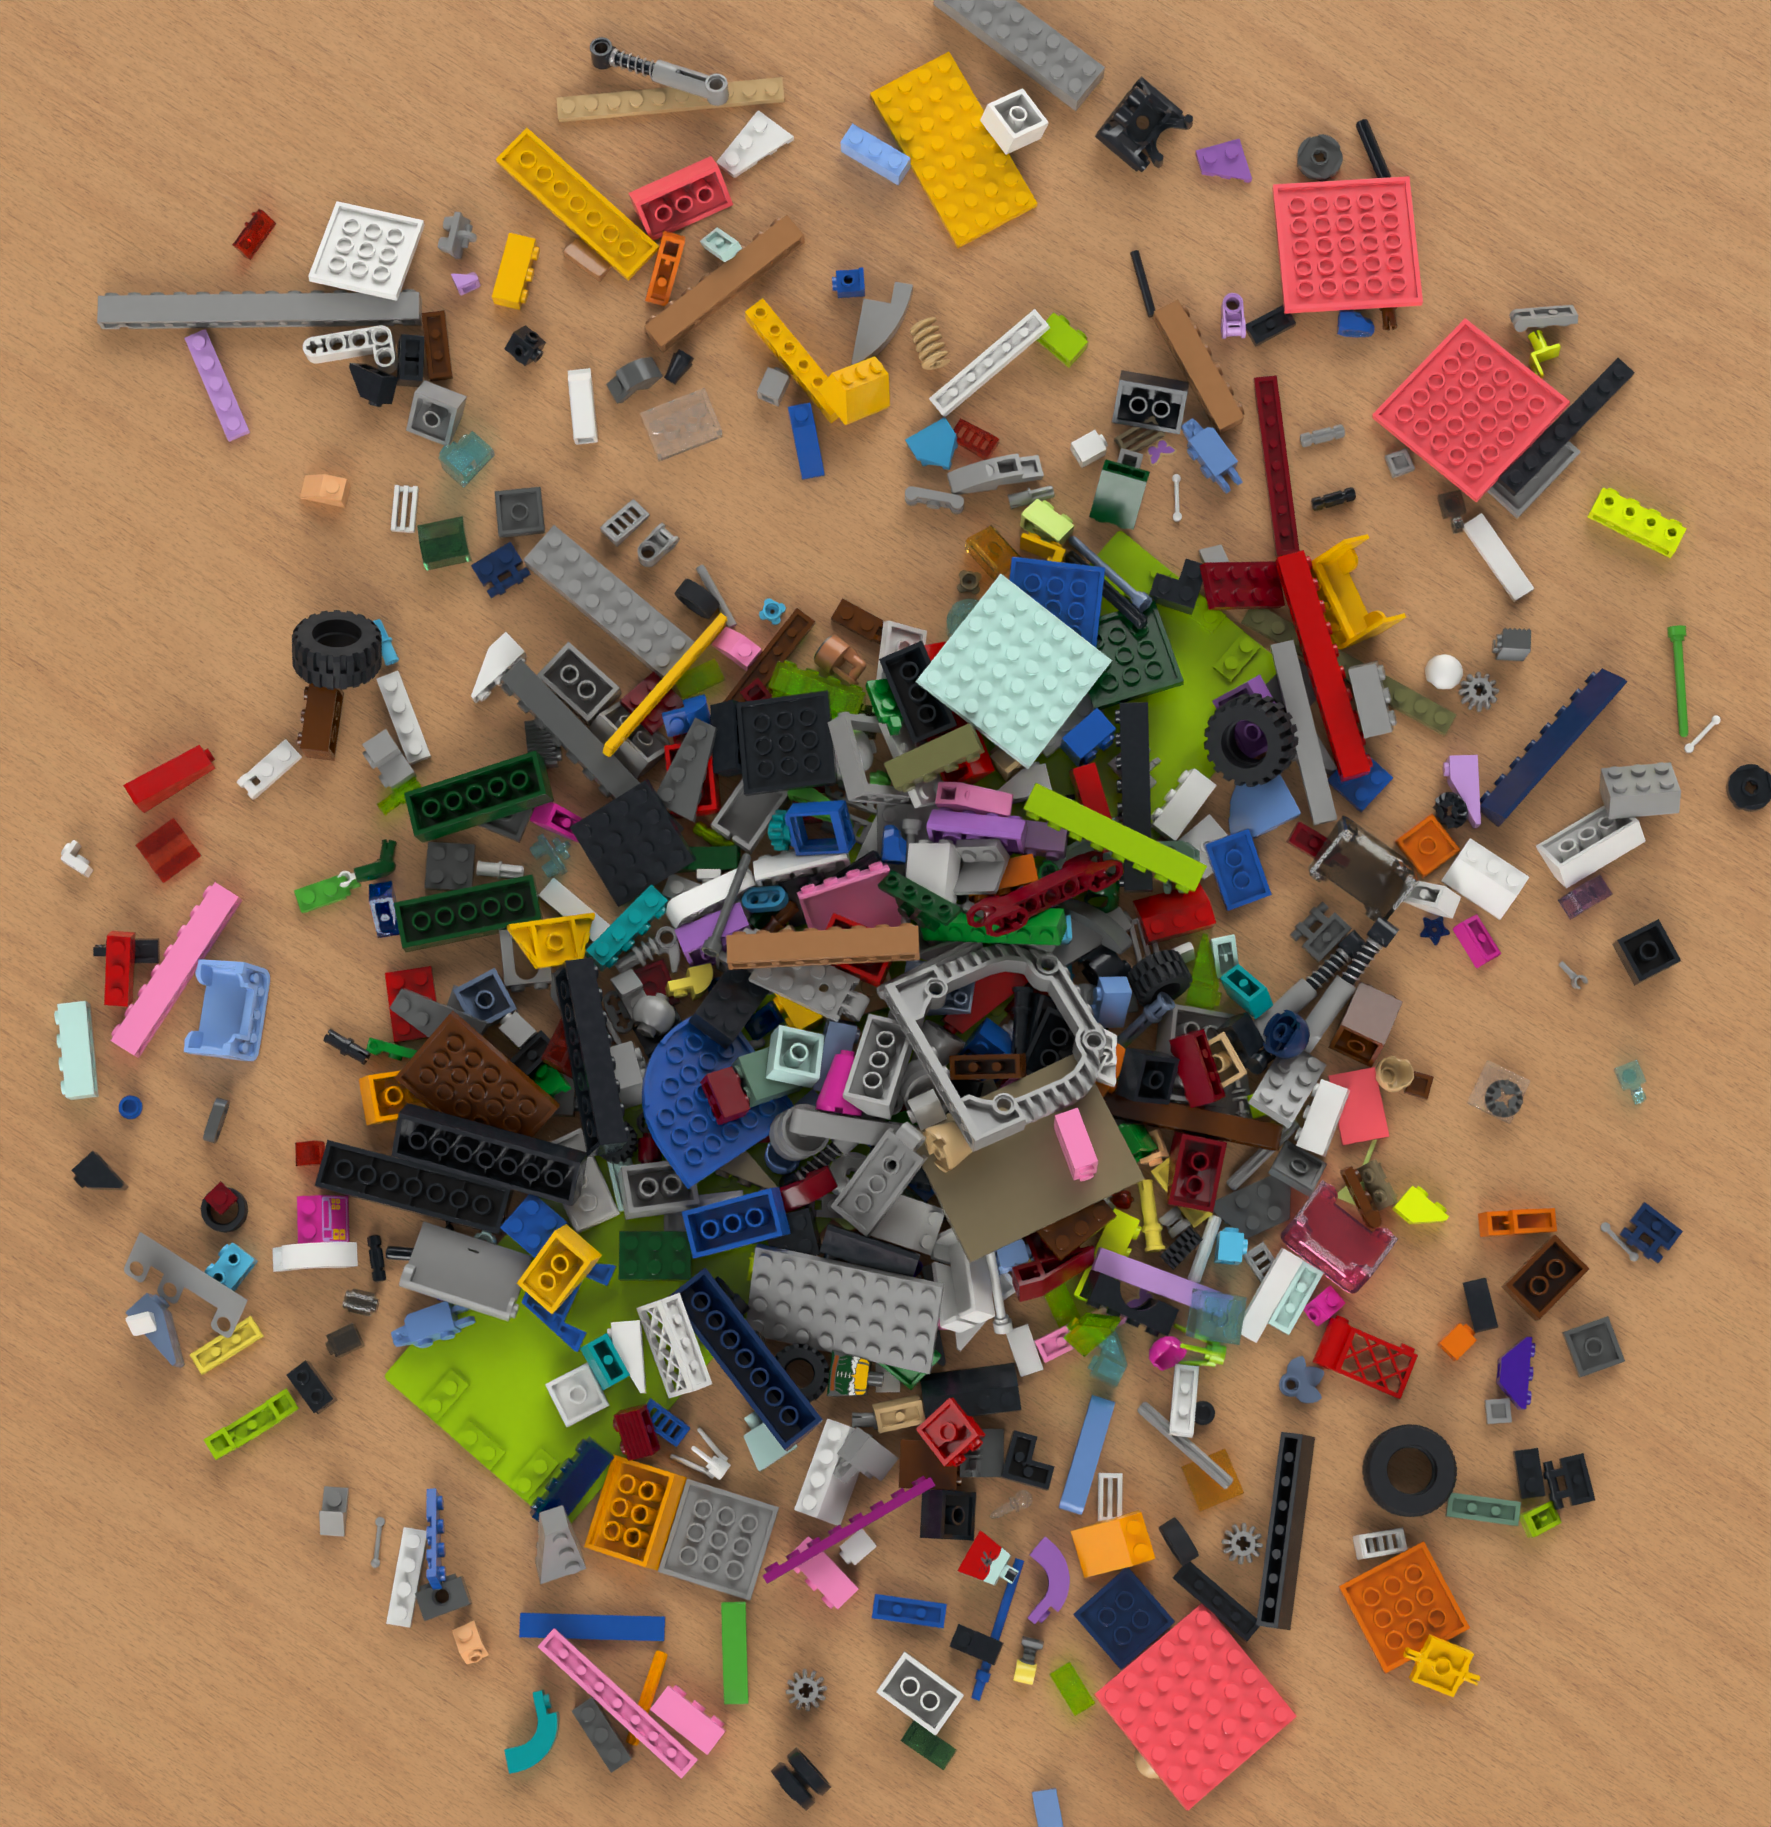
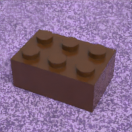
(320, 722)
(1545, 1277)

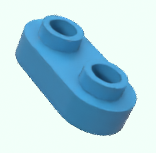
(767, 899)

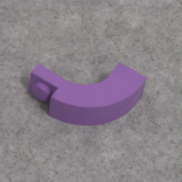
(1058, 1579)

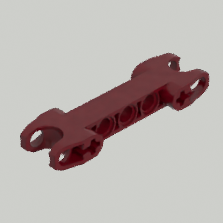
(1015, 908)

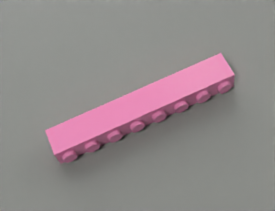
(176, 969)

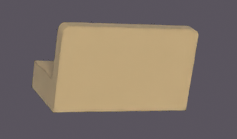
(898, 1413)

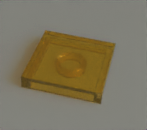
(1205, 1489)

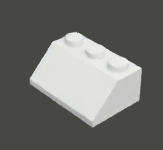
(1485, 879)

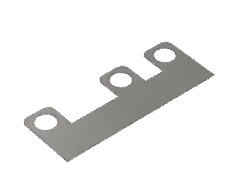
(186, 1275)

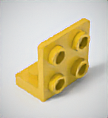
(1051, 551)

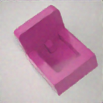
(1324, 1306)

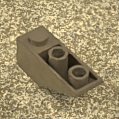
(746, 1171)

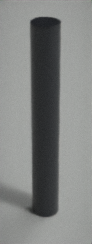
(1143, 283)

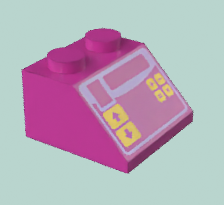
(323, 1219)

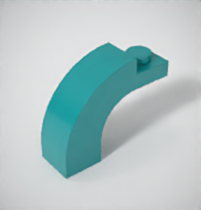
(532, 1752)

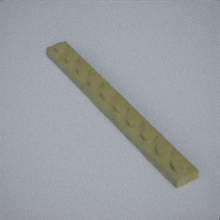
(1402, 697)

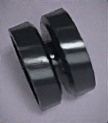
(798, 1781)

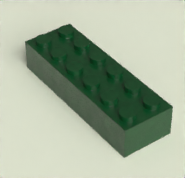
(479, 796)
(466, 913)

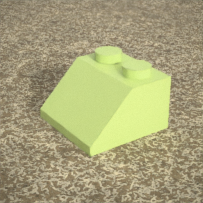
(1045, 522)

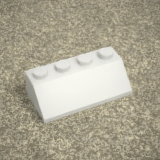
(1589, 845)
(787, 866)
(822, 1492)

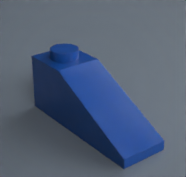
(806, 440)

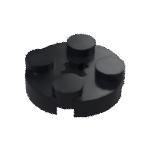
(1738, 781)

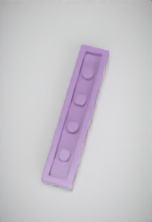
(217, 385)

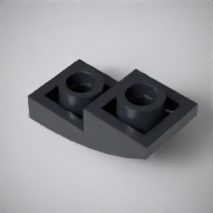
(1480, 1305)

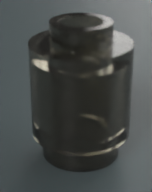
(361, 1302)

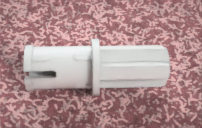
(499, 870)

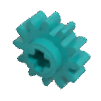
(779, 831)

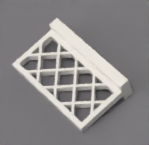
(684, 1347)

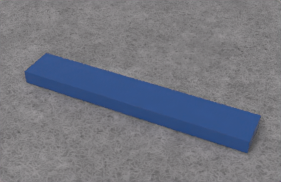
(593, 1626)

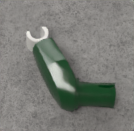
(381, 868)

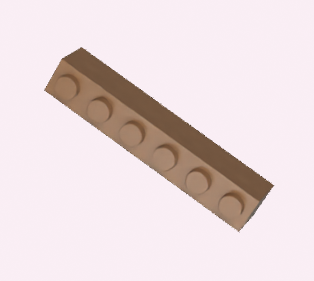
(1198, 367)

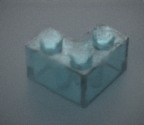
(466, 458)

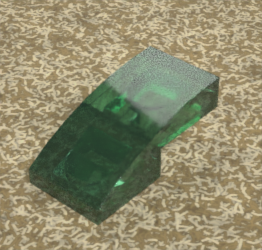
(928, 1745)

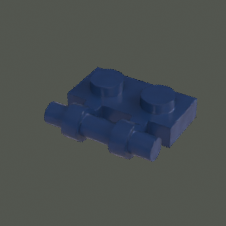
(498, 564)
(1656, 1227)

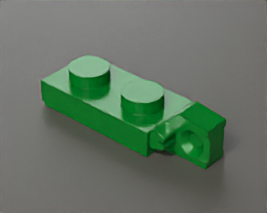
(884, 705)
(395, 1051)

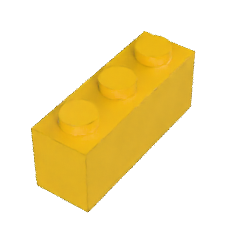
(515, 271)

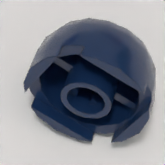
(1286, 1035)

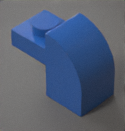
(681, 719)

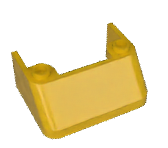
(1342, 601)

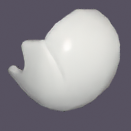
(1444, 671)

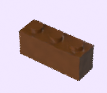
(987, 1066)

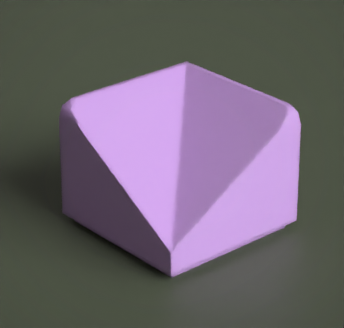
(466, 283)

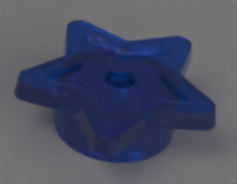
(1440, 929)

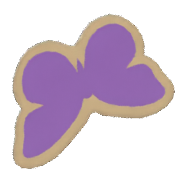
(1156, 451)
(1142, 1296)

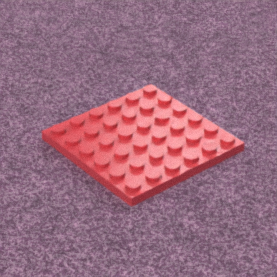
(1347, 245)
(1470, 410)
(1195, 1706)

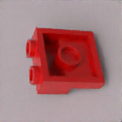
(951, 1433)

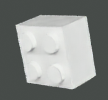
(1014, 121)

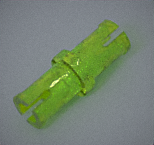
(397, 797)

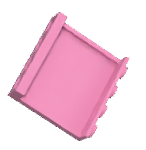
(852, 897)

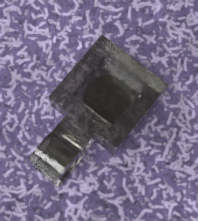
(1452, 507)

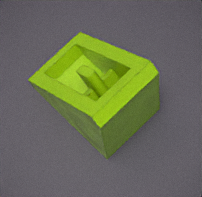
(1539, 1519)

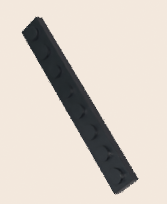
(1566, 427)

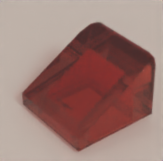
(309, 1153)

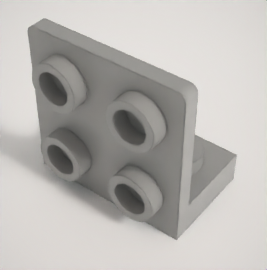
(982, 867)

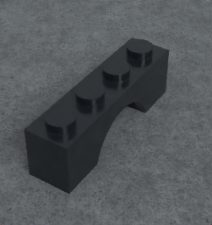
(1105, 1292)

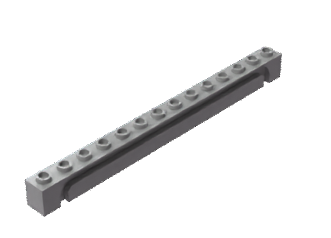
(257, 310)

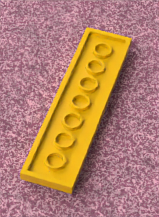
(577, 204)

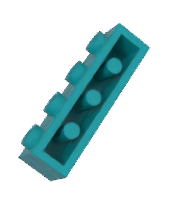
(626, 928)

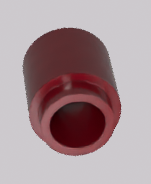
(648, 1150)

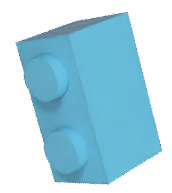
(1230, 1246)
(231, 1266)

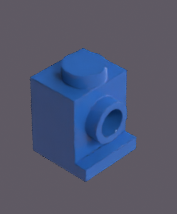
(854, 289)

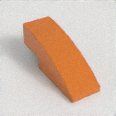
(1517, 1222)

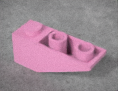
(981, 800)

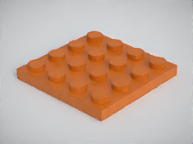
(1402, 1605)

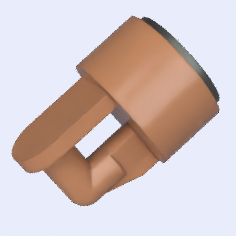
(832, 656)

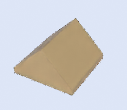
(1226, 1060)

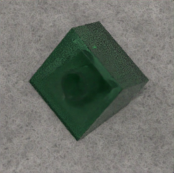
(444, 543)

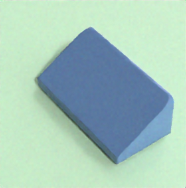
(1047, 1808)

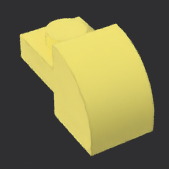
(696, 982)

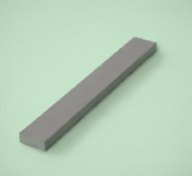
(1308, 747)

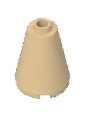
(947, 1145)

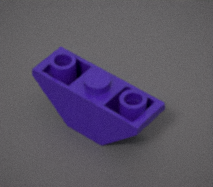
(1515, 1373)

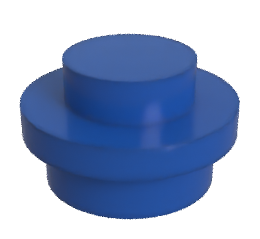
(130, 1107)

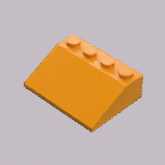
(635, 1512)

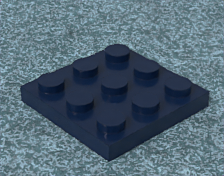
(1123, 1618)

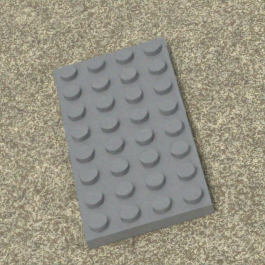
(844, 1308)

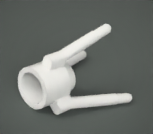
(717, 1465)

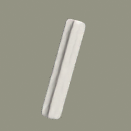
(1204, 1249)

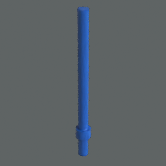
(983, 1674)

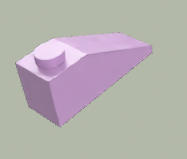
(1464, 781)

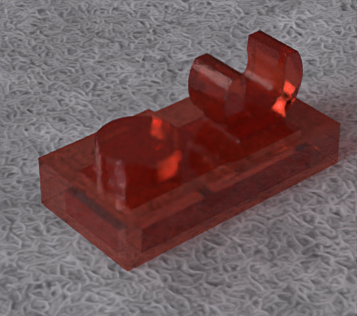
(254, 234)

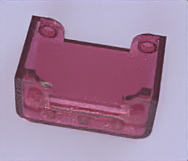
(1336, 1240)

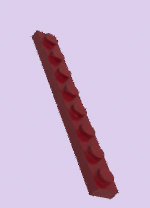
(1276, 465)

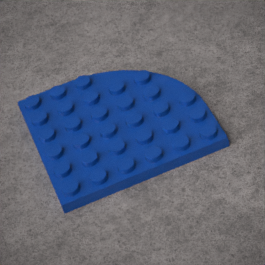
(680, 1112)

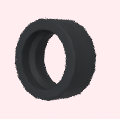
(697, 598)
(227, 1227)
(1178, 1541)

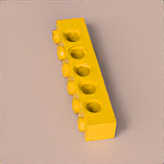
(790, 354)

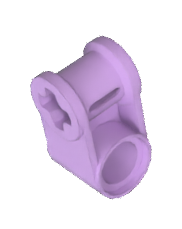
(1232, 320)

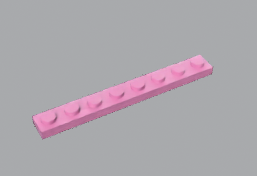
(618, 1703)

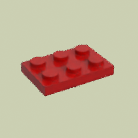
(417, 980)

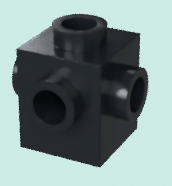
(525, 346)

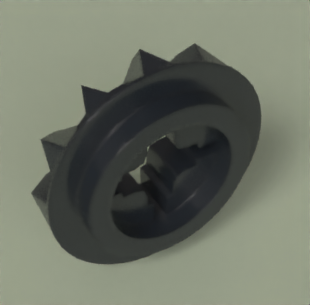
(1459, 810)

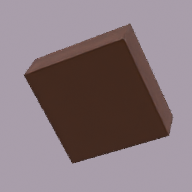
(1420, 1086)

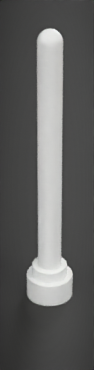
(1002, 1322)

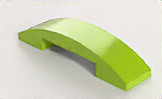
(251, 1424)

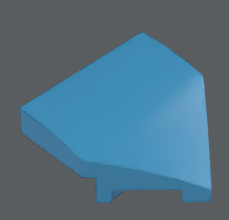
(934, 444)

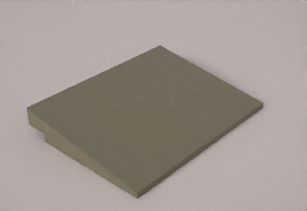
(1024, 1178)

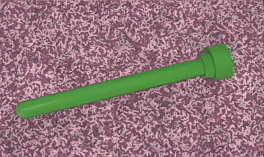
(1677, 635)

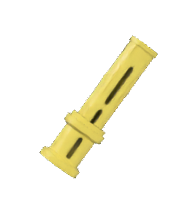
(1151, 1227)

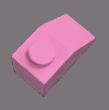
(737, 648)

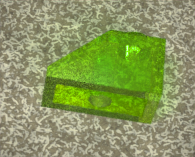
(1090, 1331)

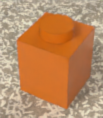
(1457, 1341)

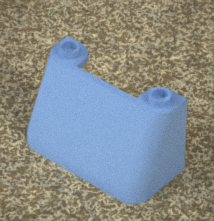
(230, 1011)

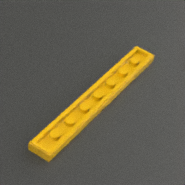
(664, 685)

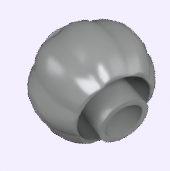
(653, 1015)

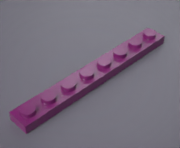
(838, 1533)

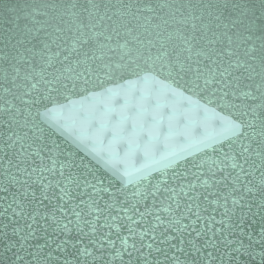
(1013, 671)

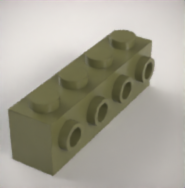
(934, 757)

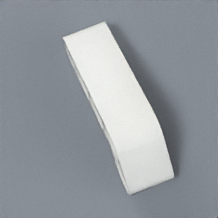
(349, 350)
(705, 898)

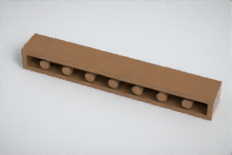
(724, 283)
(823, 946)

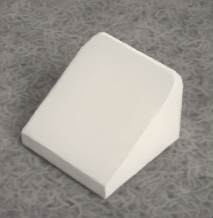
(141, 1323)

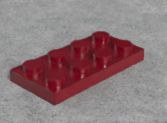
(1242, 585)

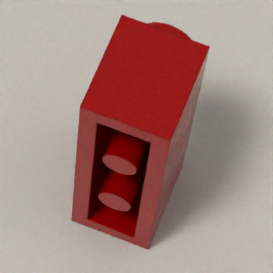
(119, 968)

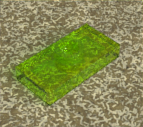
(700, 678)
(1072, 1688)

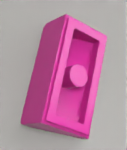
(1476, 941)

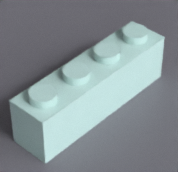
(77, 1050)

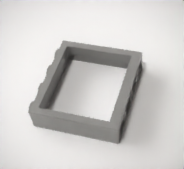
(851, 764)

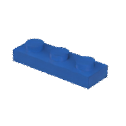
(909, 1611)

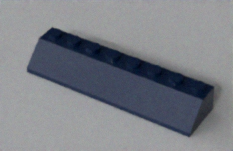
(1551, 746)
(747, 1361)

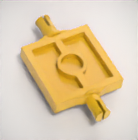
(1441, 1666)

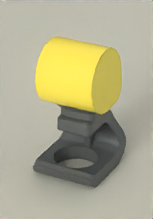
(1026, 1667)

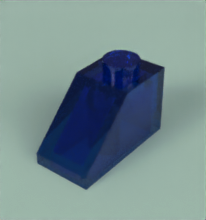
(382, 907)

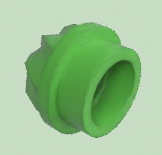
(880, 778)

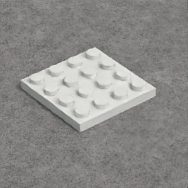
(366, 251)

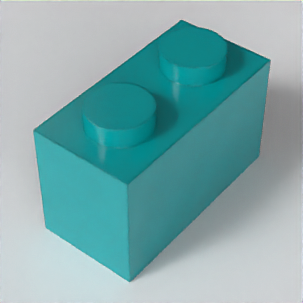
(1246, 991)
(604, 1361)

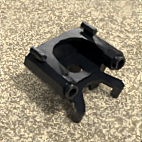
(1127, 139)

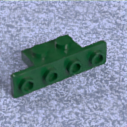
(918, 902)

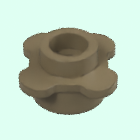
(973, 577)

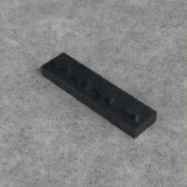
(1217, 1600)

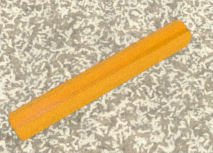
(650, 1688)

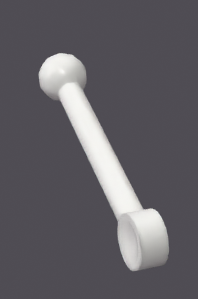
(1177, 516)
(1690, 746)

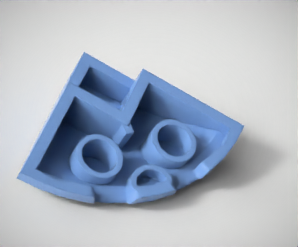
(1261, 807)

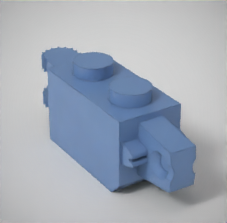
(1211, 453)
(431, 1324)

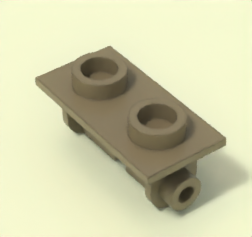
(1380, 1191)

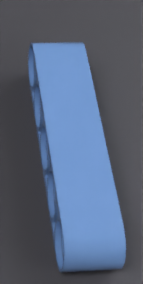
(1086, 1454)

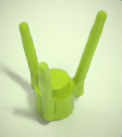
(1214, 1352)

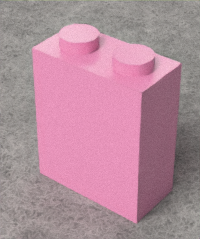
(1076, 1144)

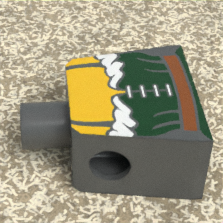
(851, 1376)

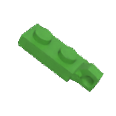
(323, 893)

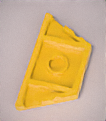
(553, 939)

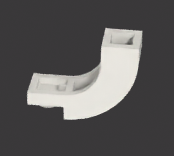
(315, 1256)

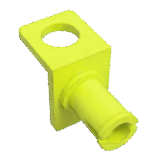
(1542, 352)

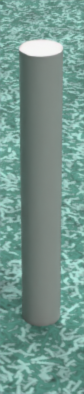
(709, 584)

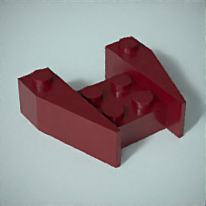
(1045, 1269)

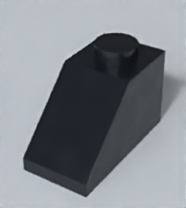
(373, 384)
(97, 1174)

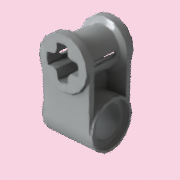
(659, 542)

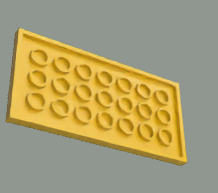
(951, 151)

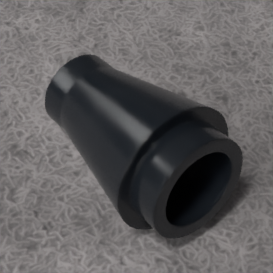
(678, 366)

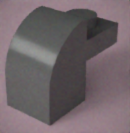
(632, 377)

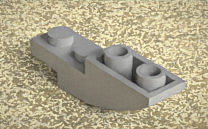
(993, 472)

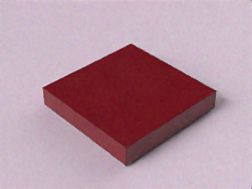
(654, 979)

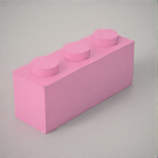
(827, 1577)
(688, 1718)

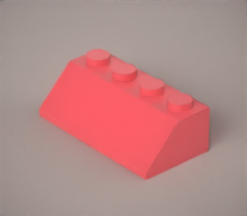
(681, 198)

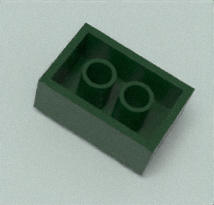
(654, 1256)

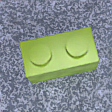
(1063, 340)

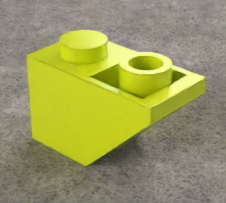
(1418, 1209)

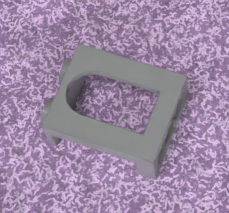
(511, 979)

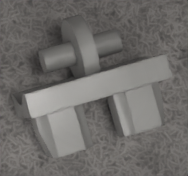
(459, 235)

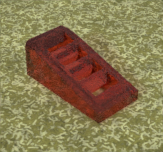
(985, 436)

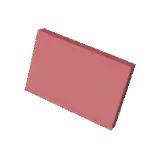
(1363, 1113)

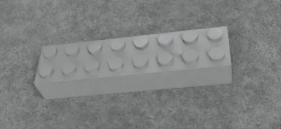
(1029, 46)
(608, 602)

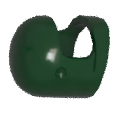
(1111, 892)

